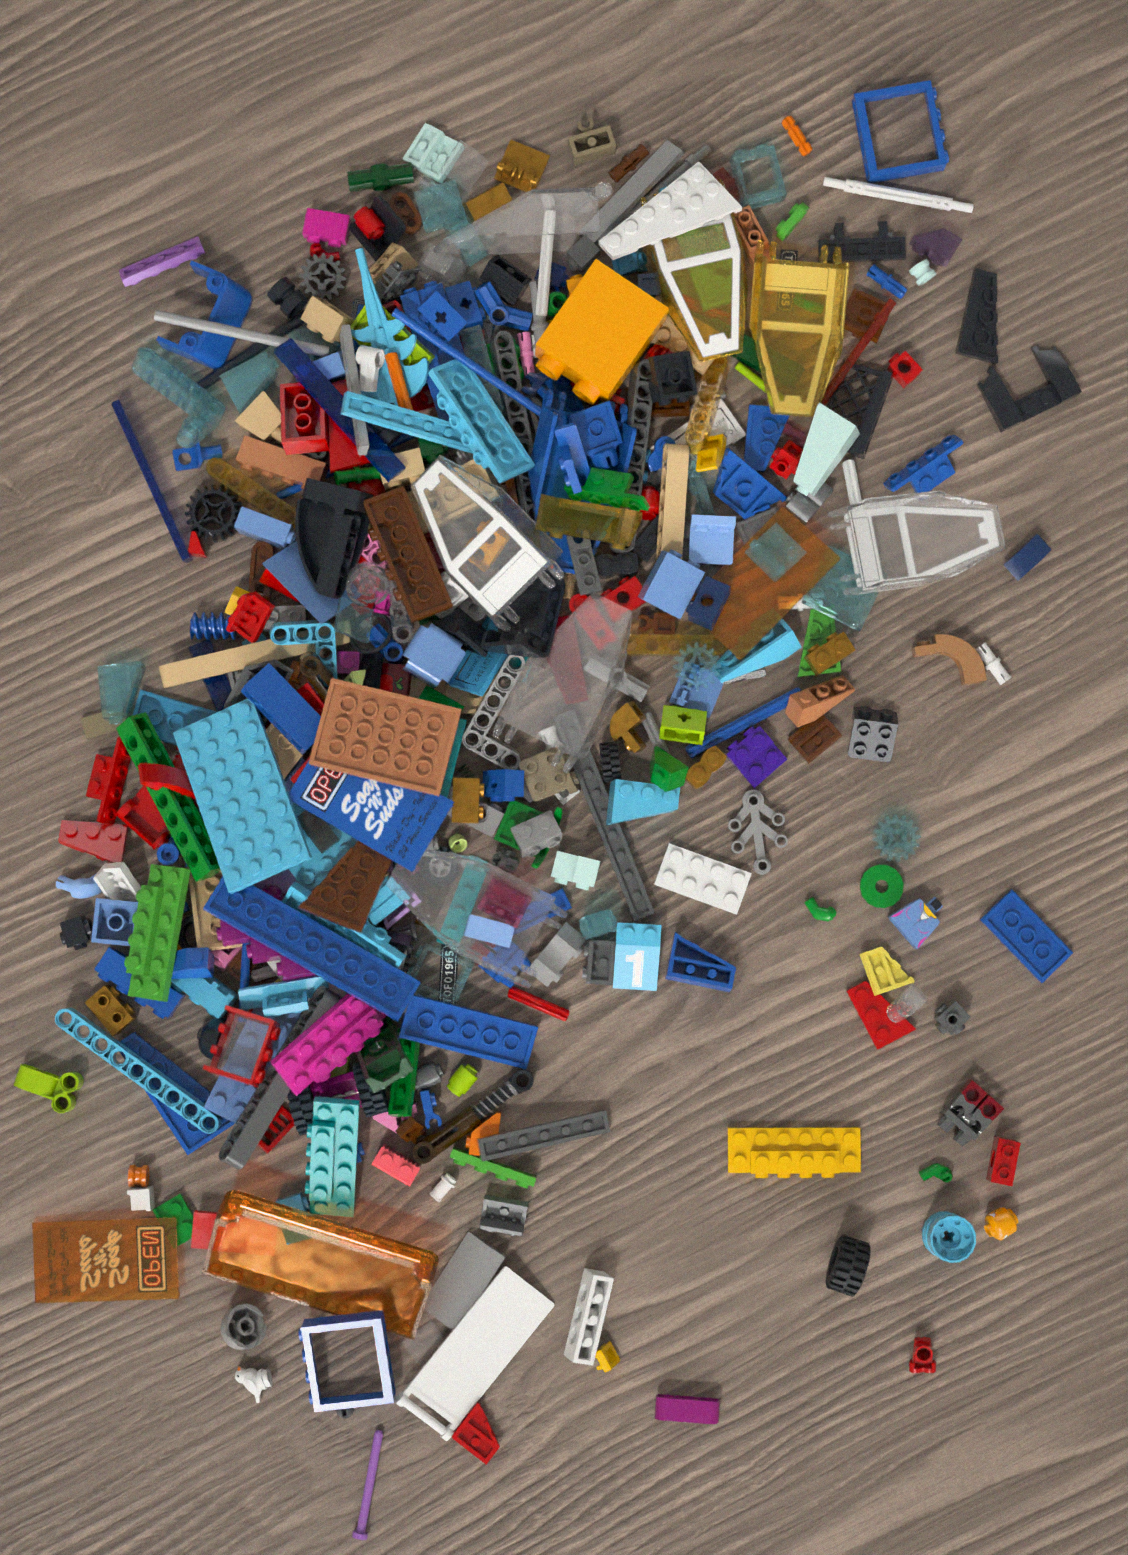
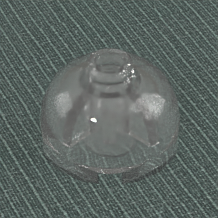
(367, 583)

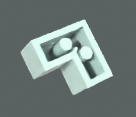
(575, 869)

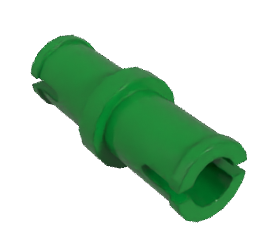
(356, 475)

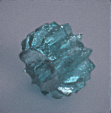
(598, 924)

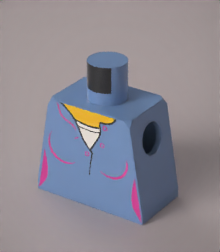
(916, 920)

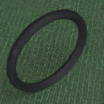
(383, 645)

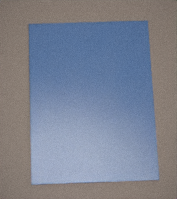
(289, 571)

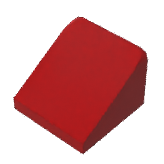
(195, 546)

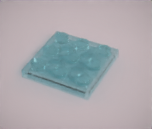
(830, 600)

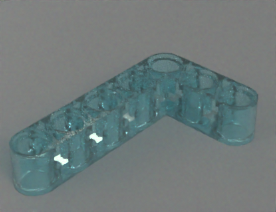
(202, 407)

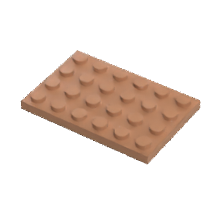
(385, 737)

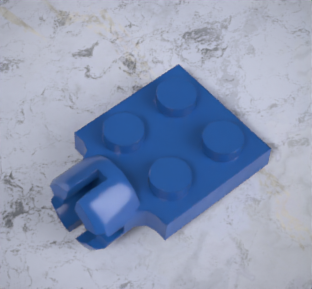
(598, 434)

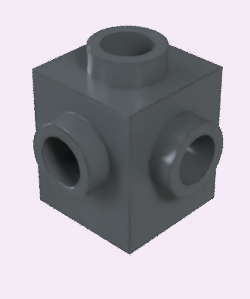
(958, 1014)

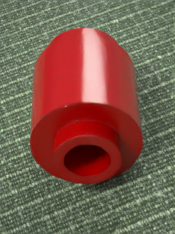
(369, 223)

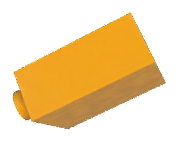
(599, 333)

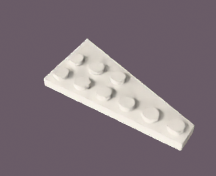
(675, 210)

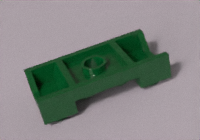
(384, 1057)

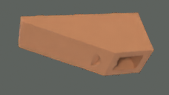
(817, 700)

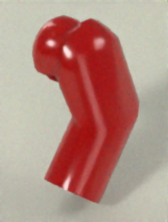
(315, 248)

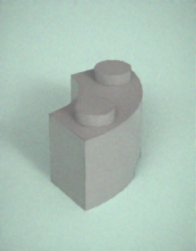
(557, 954)

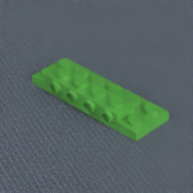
(156, 932)

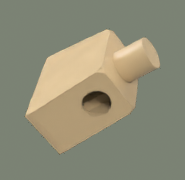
(261, 419)

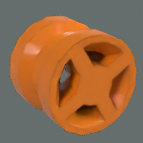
(138, 1175)

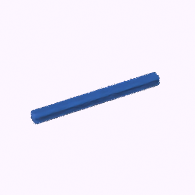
(741, 724)

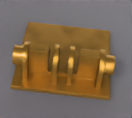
(521, 166)

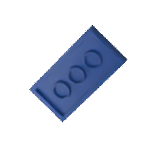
(1026, 936)

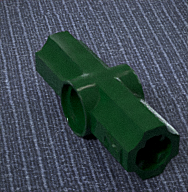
(380, 177)

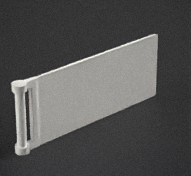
(476, 1351)

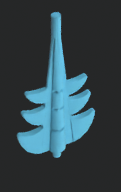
(381, 335)

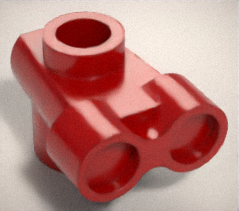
(922, 1359)

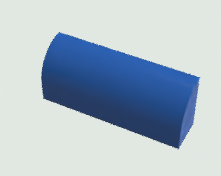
(283, 707)

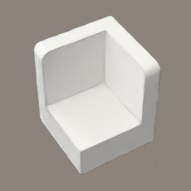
(142, 1198)

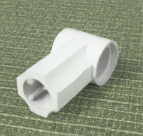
(369, 363)

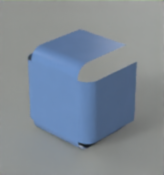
(433, 655)

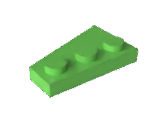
(818, 628)

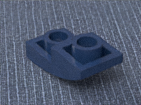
(1027, 557)

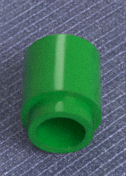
(559, 300)

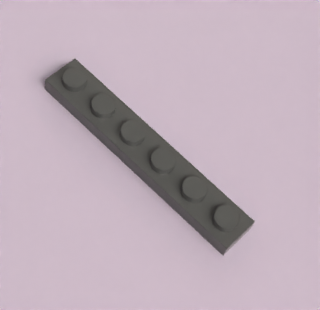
(543, 1135)

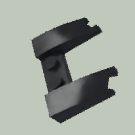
(1012, 413)

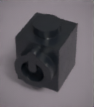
(76, 932)

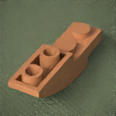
(750, 233)

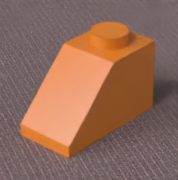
(487, 1128)

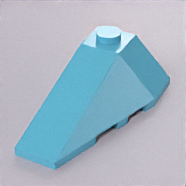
(772, 648)

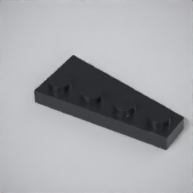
(978, 327)

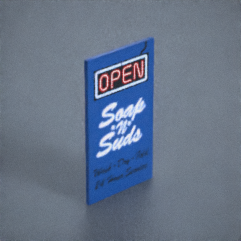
(375, 813)

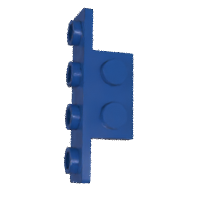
(573, 456)
(928, 469)

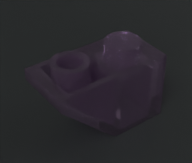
(937, 245)

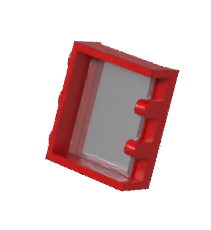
(244, 1047)

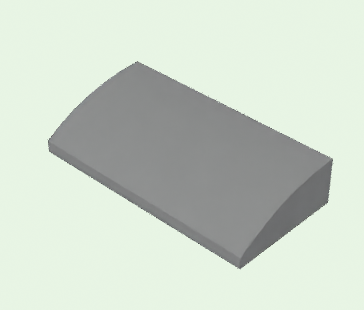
(463, 1280)

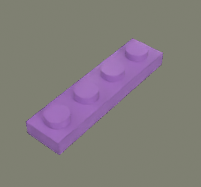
(161, 261)

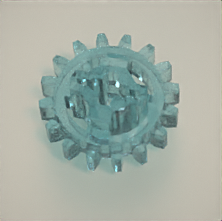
(686, 666)
(903, 845)

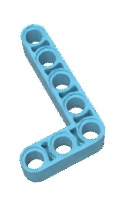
(312, 637)

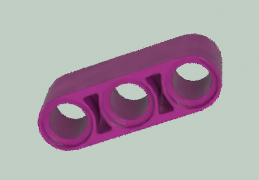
(687, 1409)

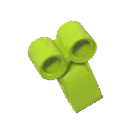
(49, 1085)

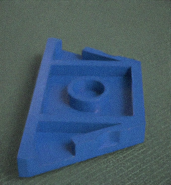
(744, 487)

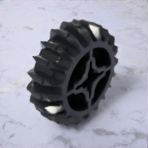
(206, 518)

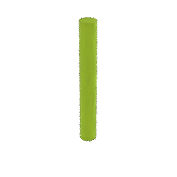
(740, 367)

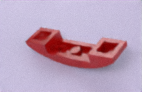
(159, 776)

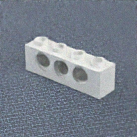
(588, 1316)

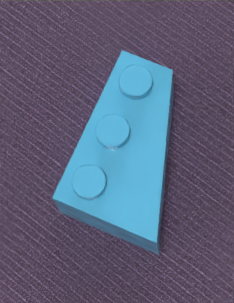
(638, 800)
(208, 993)

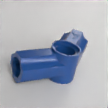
(491, 301)

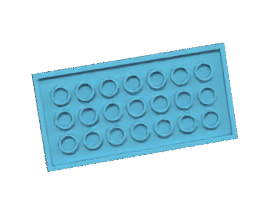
(242, 795)

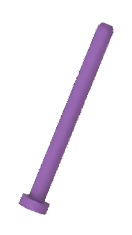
(360, 1533)

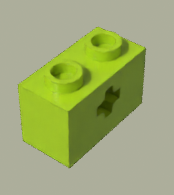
(683, 725)

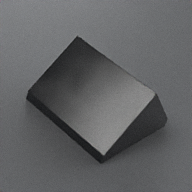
(465, 629)

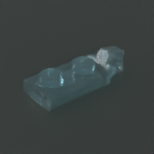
(698, 489)

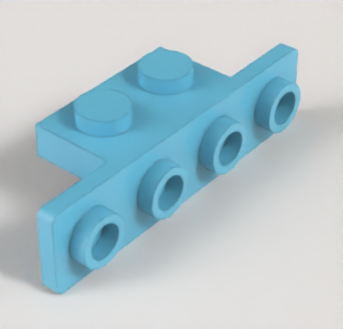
(281, 996)

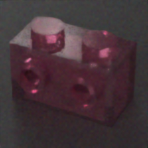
(505, 901)

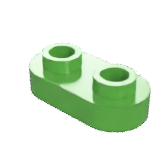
(786, 227)

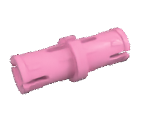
(526, 352)

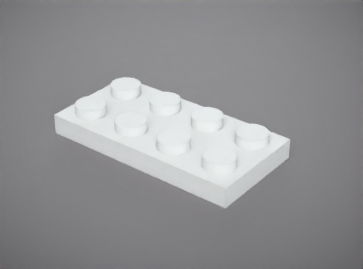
(702, 878)

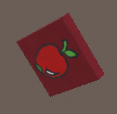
(395, 679)

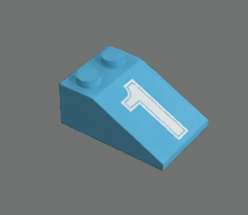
(636, 956)

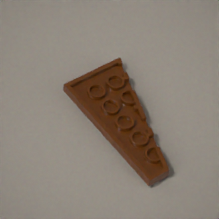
(349, 888)

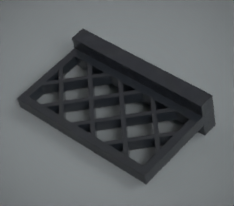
(873, 409)

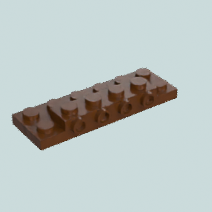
(406, 555)

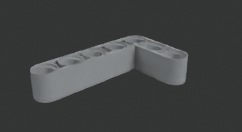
(492, 711)

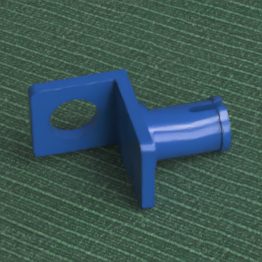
(197, 454)

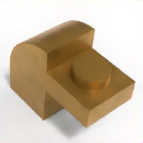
(623, 726)

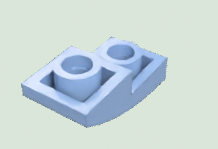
(489, 931)

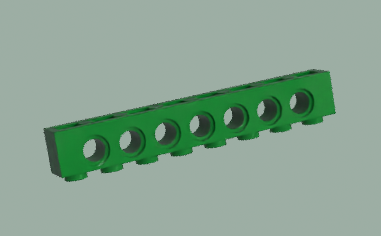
(175, 808)

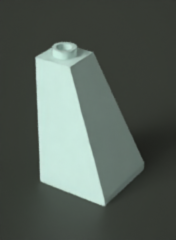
(824, 448)

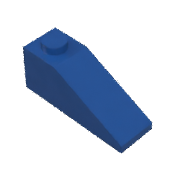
(193, 963)

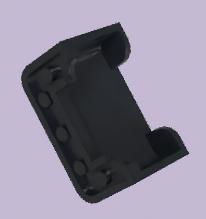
(538, 615)

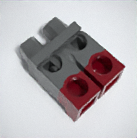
(971, 1111)

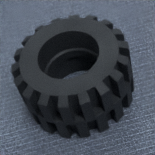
(848, 1265)

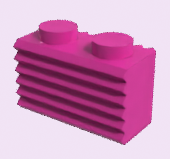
(326, 227)

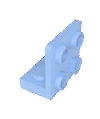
(712, 539)

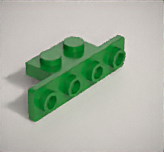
(609, 488)

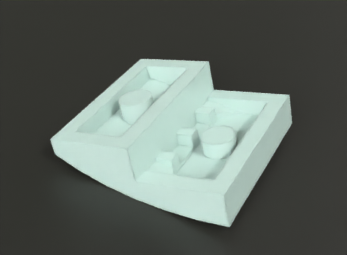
(430, 152)

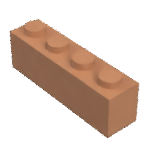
(274, 462)

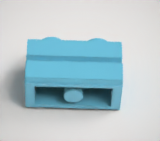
(384, 904)

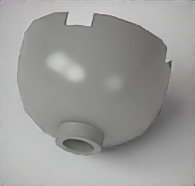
(243, 1327)

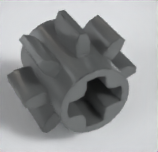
(506, 860)

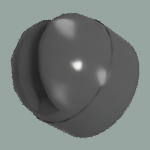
(349, 1411)

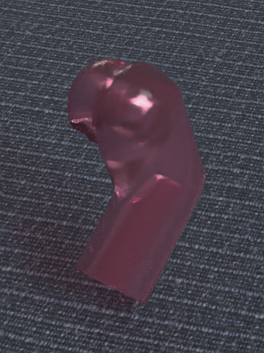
(796, 434)

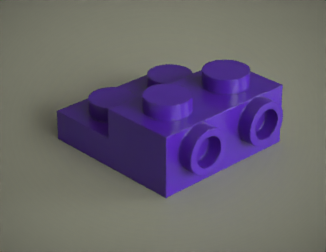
(755, 756)

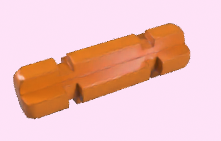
(797, 135)

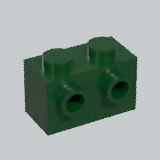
(431, 451)

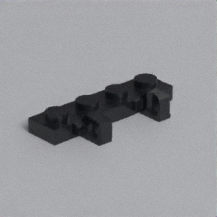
(878, 248)

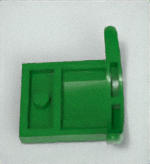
(516, 814)

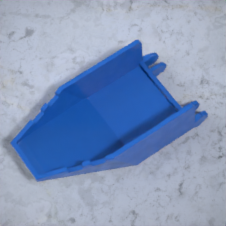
(547, 475)

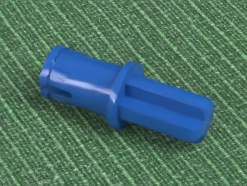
(887, 281)

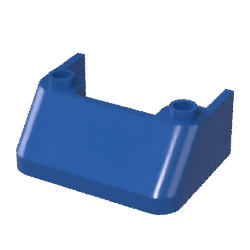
(230, 309)

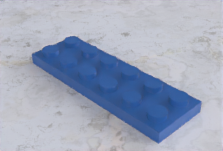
(468, 1031)

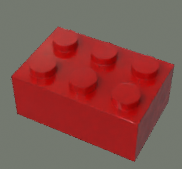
(302, 421)

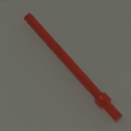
(879, 319)

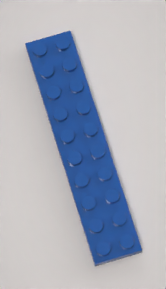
(314, 948)

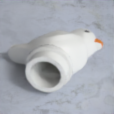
(254, 1380)

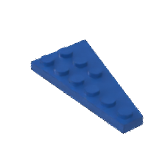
(186, 1133)

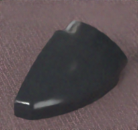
(330, 533)

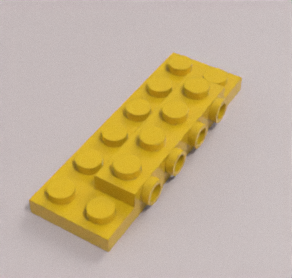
(794, 1151)

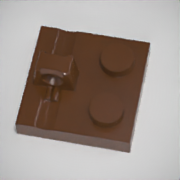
(860, 313)

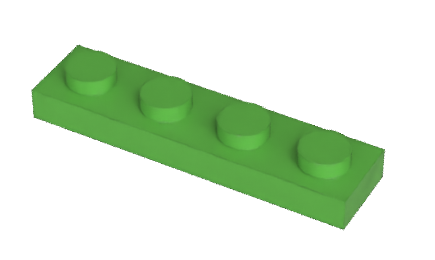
(502, 1171)

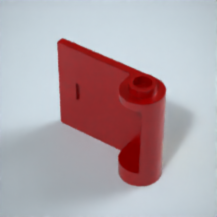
(145, 819)

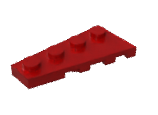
(342, 450)

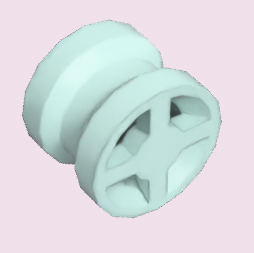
(922, 272)

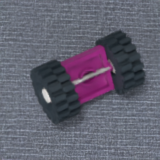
(342, 1087)

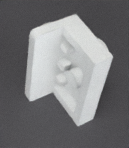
(117, 882)

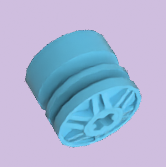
(960, 1241)

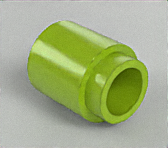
(462, 1079)

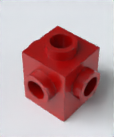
(786, 459)

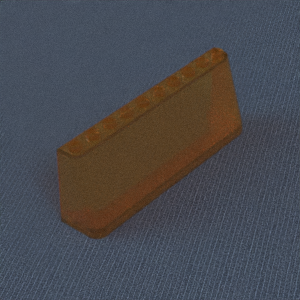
(324, 1264)

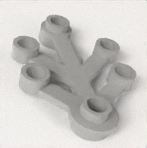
(756, 828)

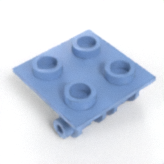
(690, 698)

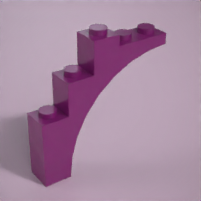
(261, 953)

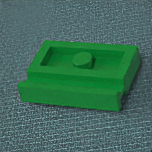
(180, 1209)

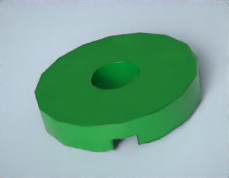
(894, 886)

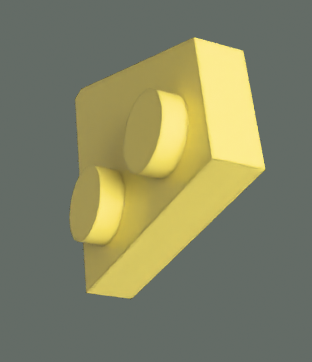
(883, 971)

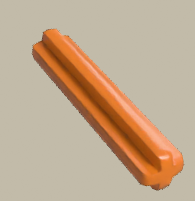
(398, 380)

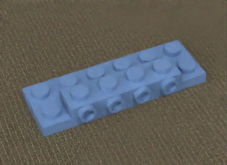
(230, 1096)

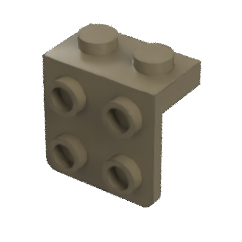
(545, 779)

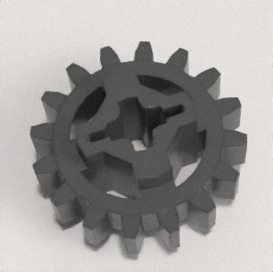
(311, 276)

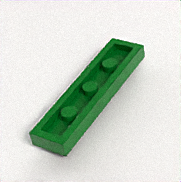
(403, 1089)

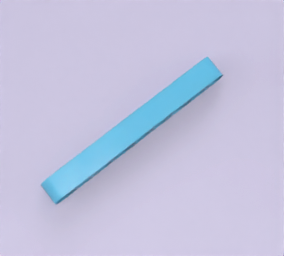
(127, 1069)

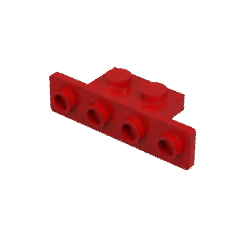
(108, 781)

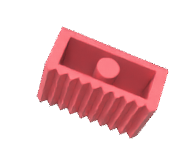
(396, 1165)

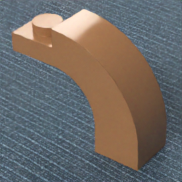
(962, 653)

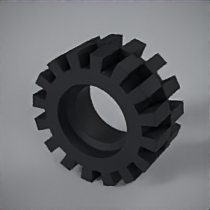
(610, 761)

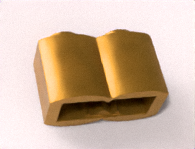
(708, 764)

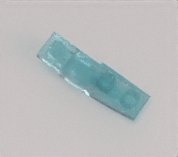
(476, 349)

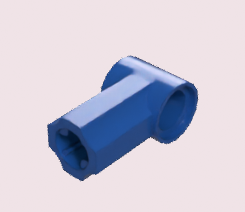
(378, 636)

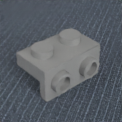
(537, 834)

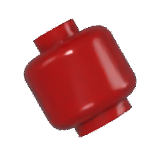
(653, 499)

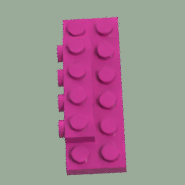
(327, 1043)

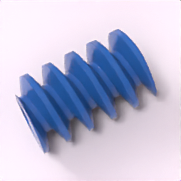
(209, 626)

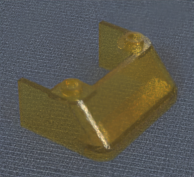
(587, 521)

